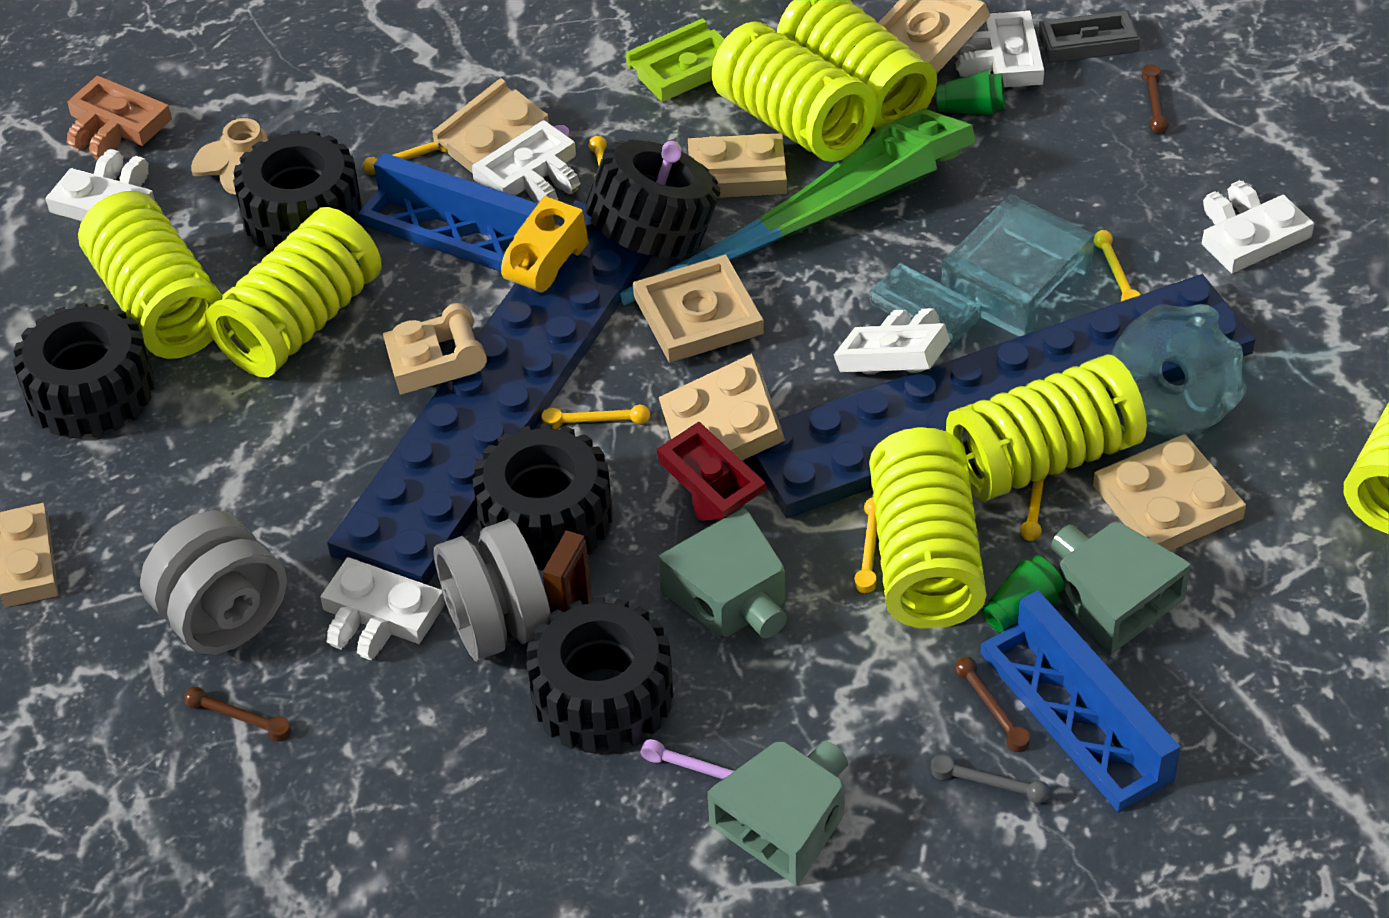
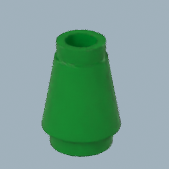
(972, 94)
(1027, 577)

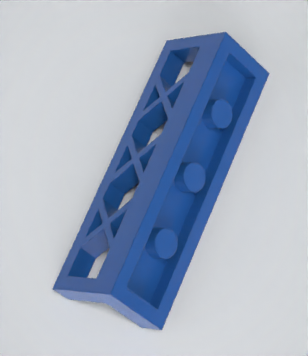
(441, 196)
(1097, 690)

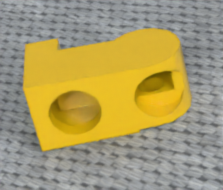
(543, 246)

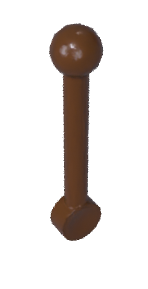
(1151, 75)
(277, 727)
(1017, 737)

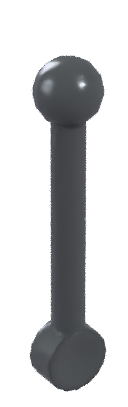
(943, 768)

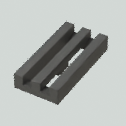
(1089, 36)

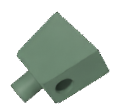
(727, 577)
(1118, 581)
(782, 806)

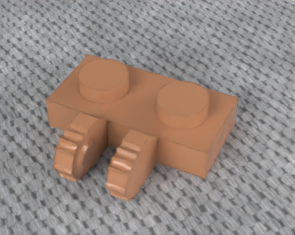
(117, 113)

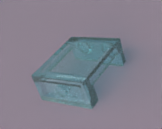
(1016, 262)

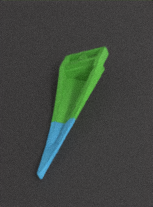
(884, 163)

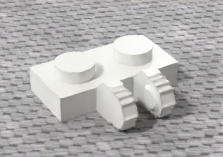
(1004, 47)
(527, 160)
(82, 190)
(1256, 231)
(895, 344)
(382, 603)

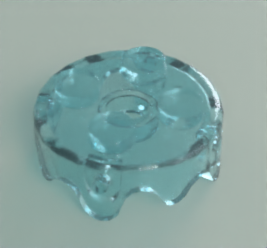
(1204, 353)

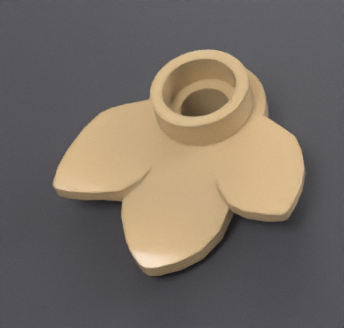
(223, 155)

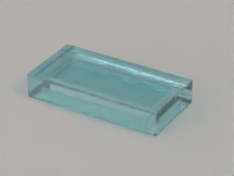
(914, 291)

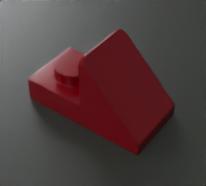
(709, 472)

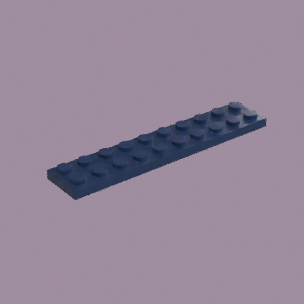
(531, 351)
(832, 443)

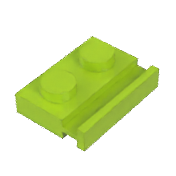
(676, 60)

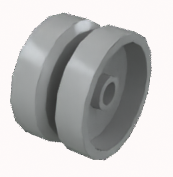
(213, 582)
(492, 589)

